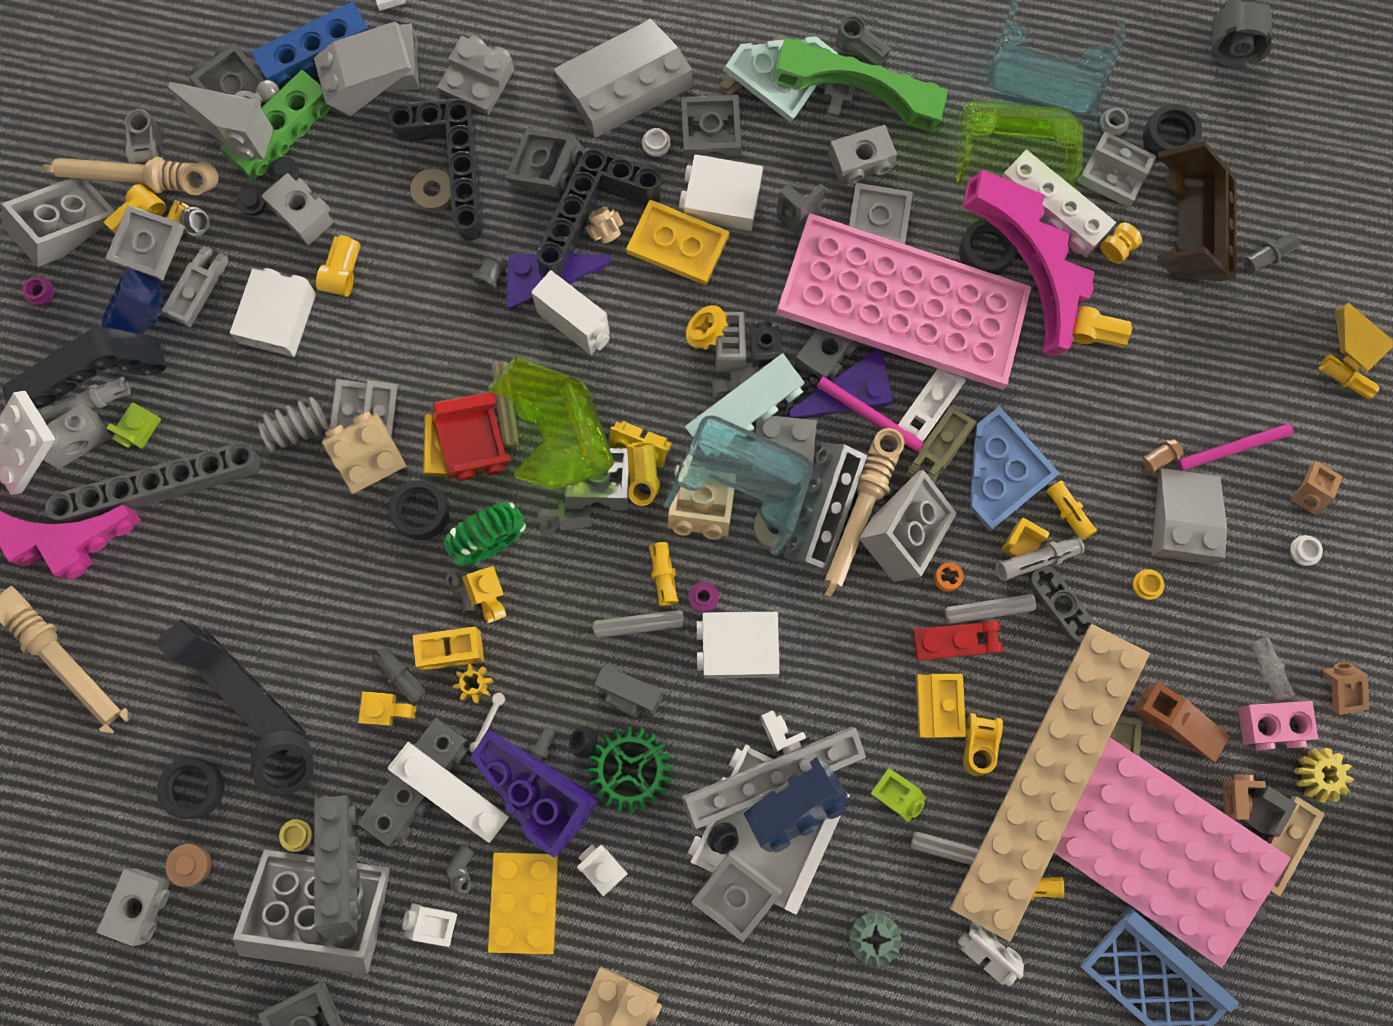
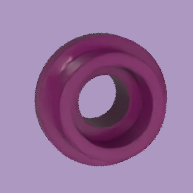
(31, 287)
(707, 606)

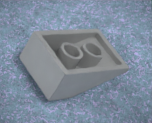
(361, 67)
(229, 118)
(55, 219)
(1189, 517)
(909, 528)

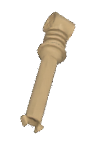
(156, 173)
(870, 488)
(41, 640)

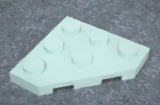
(754, 70)

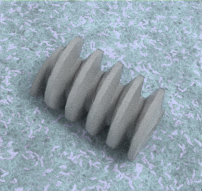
(292, 425)

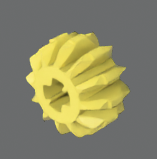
(1333, 772)

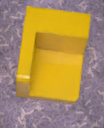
(1024, 538)

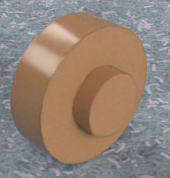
(188, 865)

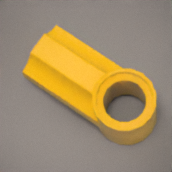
(139, 197)
(337, 274)
(1093, 327)
(642, 470)

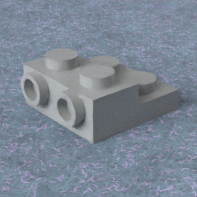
(476, 74)
(790, 432)

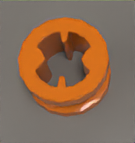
(946, 586)

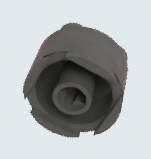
(1242, 33)

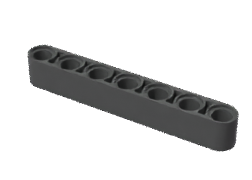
(141, 480)

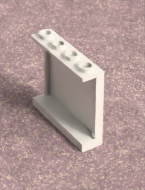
(790, 868)

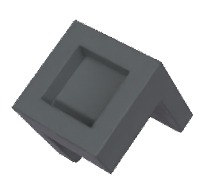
(1270, 812)

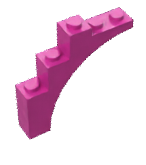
(1060, 283)
(62, 545)

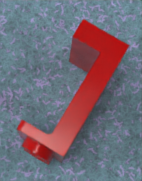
(469, 436)

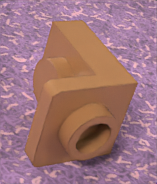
(1317, 488)
(1348, 688)
(1236, 797)

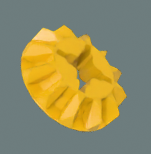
(701, 321)

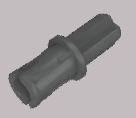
(1271, 253)
(399, 675)

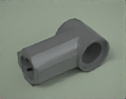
(863, 44)

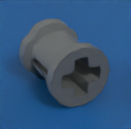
(489, 271)

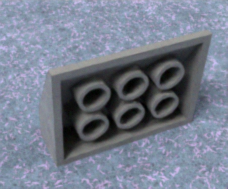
(625, 77)
(280, 916)

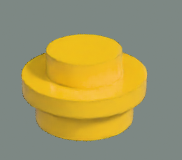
(1148, 584)

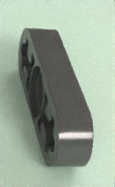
(1075, 606)

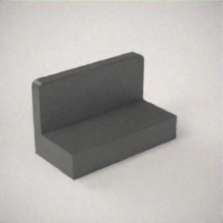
(794, 208)

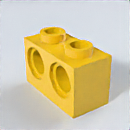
(448, 648)

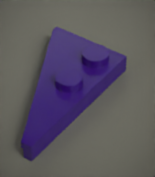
(524, 274)
(864, 380)

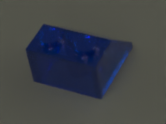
(133, 303)

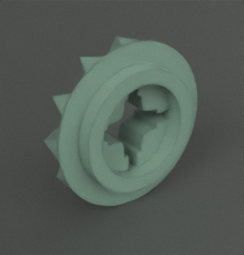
(864, 928)

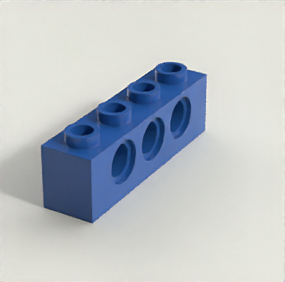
(299, 44)

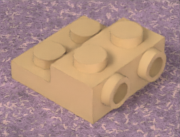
(363, 451)
(702, 510)
(618, 1002)

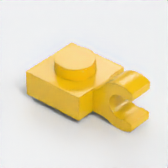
(484, 588)
(381, 708)

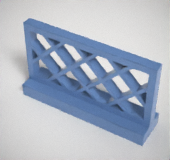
(1168, 955)

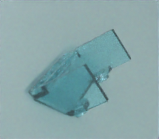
(1048, 77)
(750, 466)

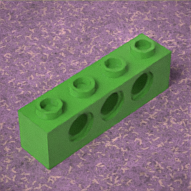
(281, 110)

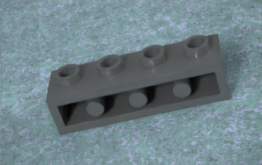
(825, 506)
(400, 803)
(335, 867)

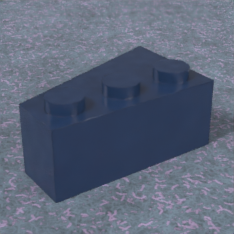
(798, 807)

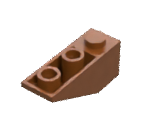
(1180, 720)

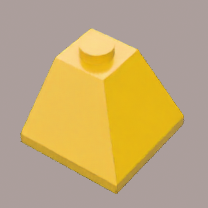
(1360, 339)

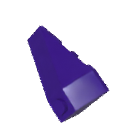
(539, 797)

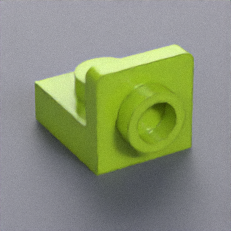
(135, 426)
(899, 795)

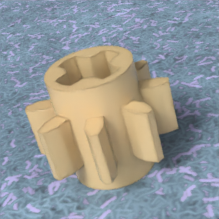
(604, 225)

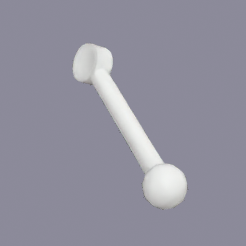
(498, 699)

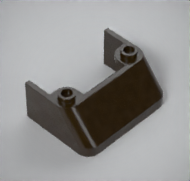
(1205, 214)

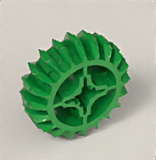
(484, 534)
(614, 748)

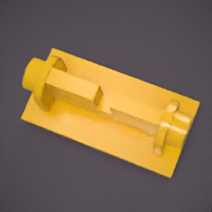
(625, 434)

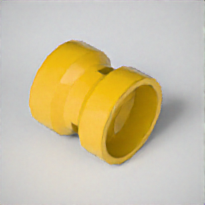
(1117, 247)

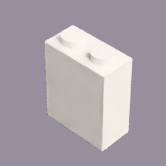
(722, 192)
(273, 312)
(571, 313)
(739, 645)

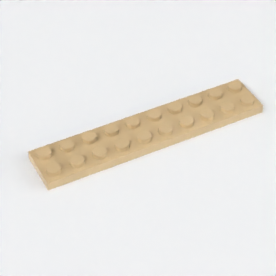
(1049, 782)

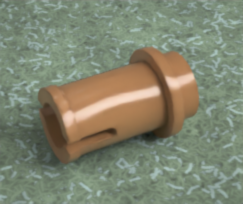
(1163, 455)

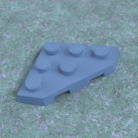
(1004, 469)

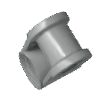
(144, 143)

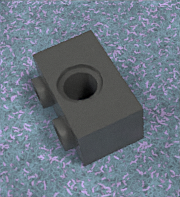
(814, 361)

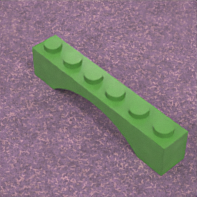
(914, 101)

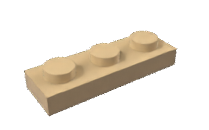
(1295, 839)

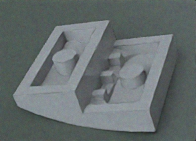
(1117, 169)
(356, 398)

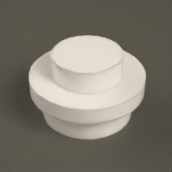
(656, 142)
(1306, 550)

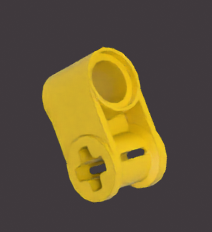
(984, 738)

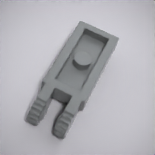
(194, 287)

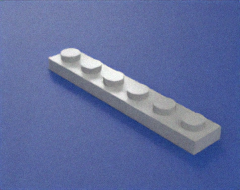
(755, 783)

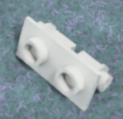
(1004, 962)

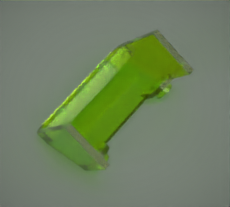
(983, 118)
(567, 420)

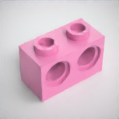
(1277, 719)

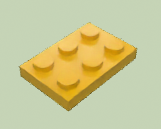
(677, 242)
(523, 903)

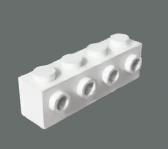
(1062, 204)

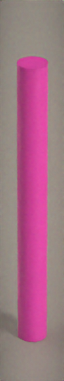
(867, 412)
(1235, 447)

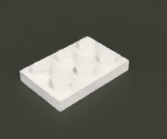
(22, 442)

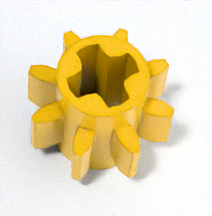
(471, 673)

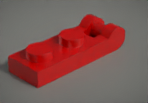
(956, 641)

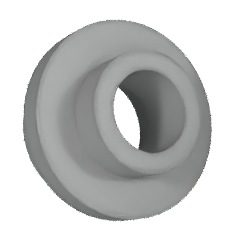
(1116, 115)

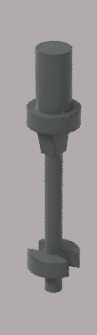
(540, 749)

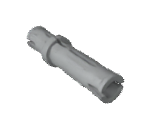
(94, 397)
(1050, 554)

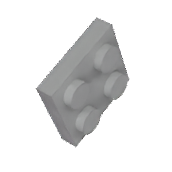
(881, 211)
(145, 242)
(737, 896)

